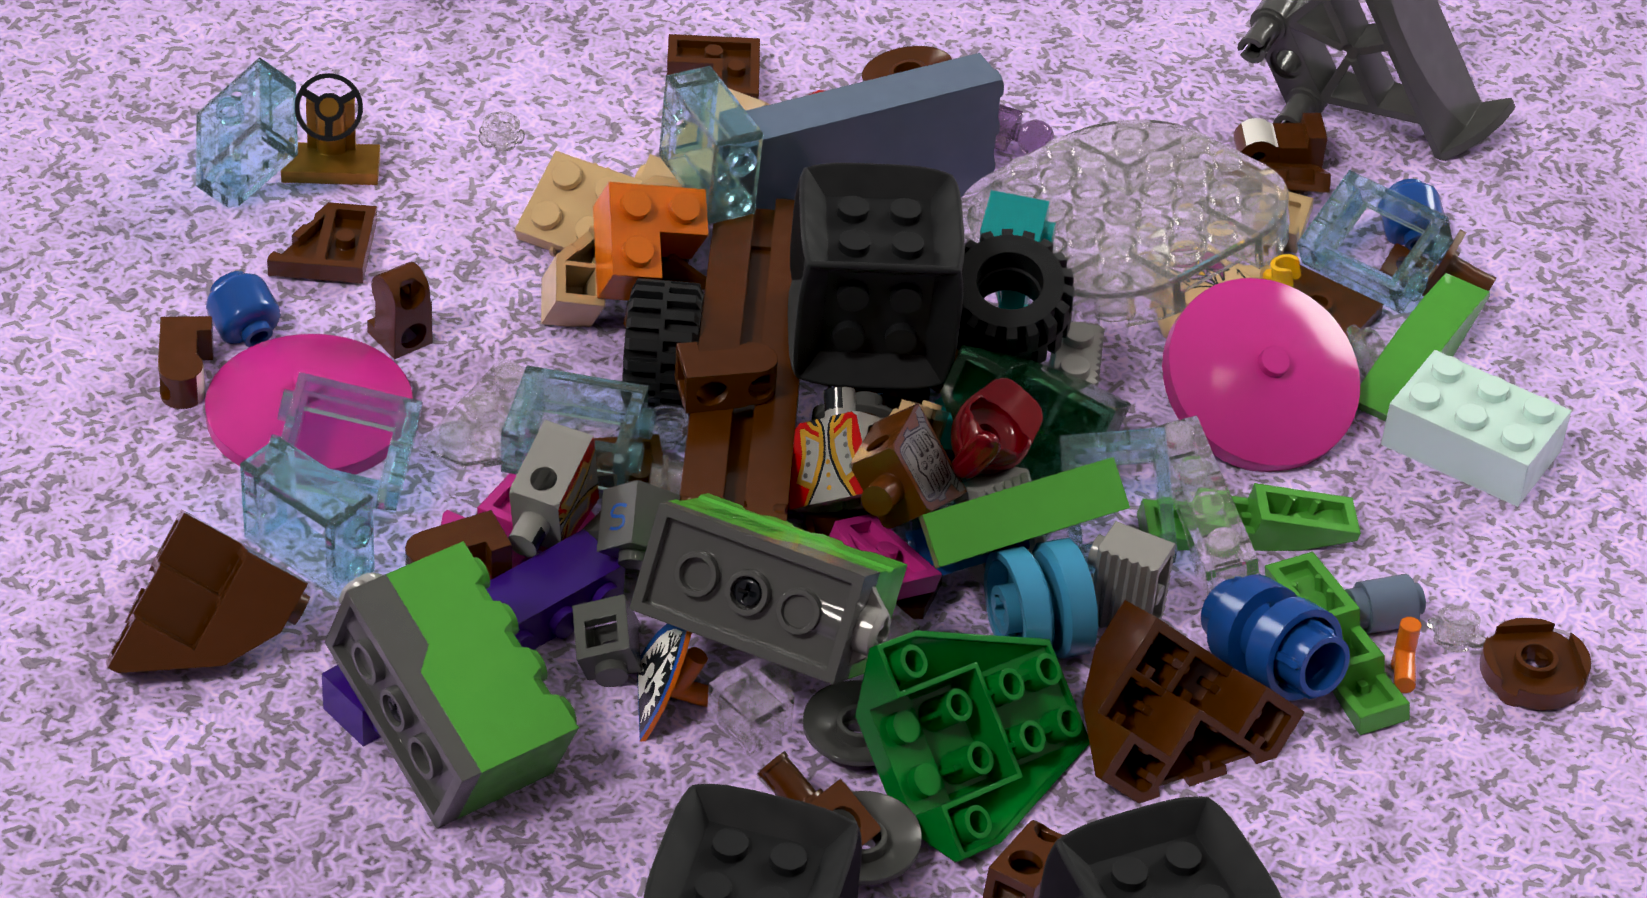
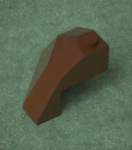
(205, 602)
(1173, 709)

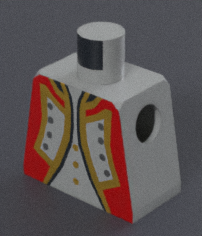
(823, 456)
(553, 488)

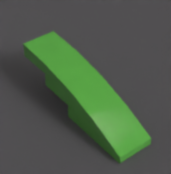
(1435, 324)
(1024, 512)
(1278, 519)
(1366, 690)

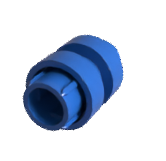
(1275, 637)

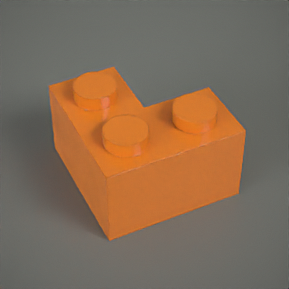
(639, 227)

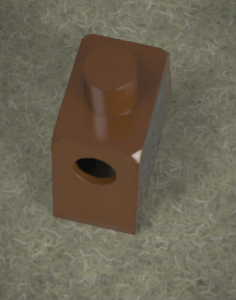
(904, 469)

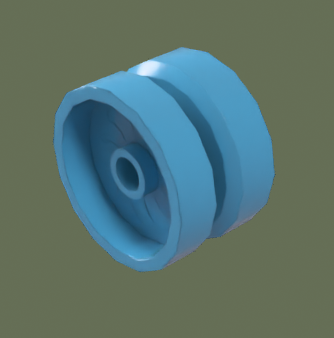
(1043, 596)

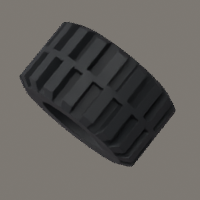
(1023, 267)
(657, 320)

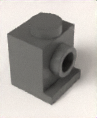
(608, 650)

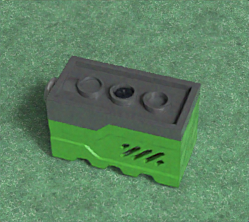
(767, 587)
(449, 682)

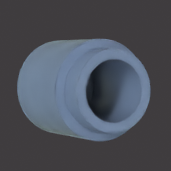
(1387, 601)

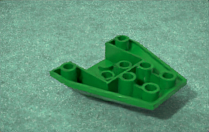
(968, 731)

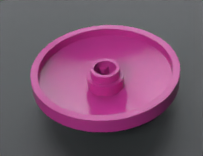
(1262, 374)
(249, 388)

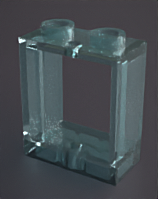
(715, 117)
(246, 136)
(1337, 218)
(582, 398)
(363, 407)
(1127, 448)
(286, 480)

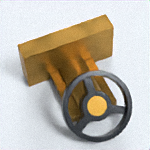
(331, 145)

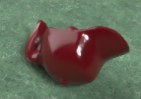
(994, 429)

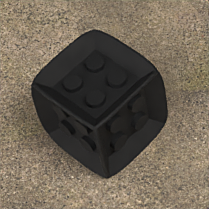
(875, 276)
(754, 846)
(1158, 852)

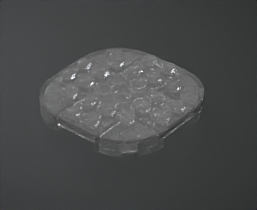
(1144, 213)

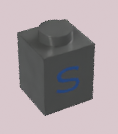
(628, 520)

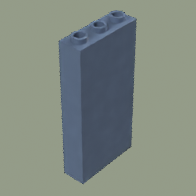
(918, 117)

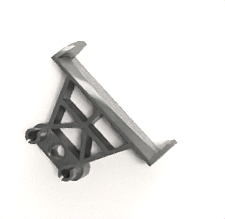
(1414, 32)

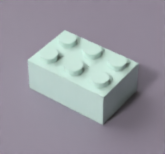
(1476, 427)

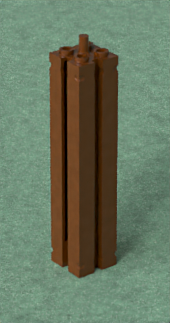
(747, 449)

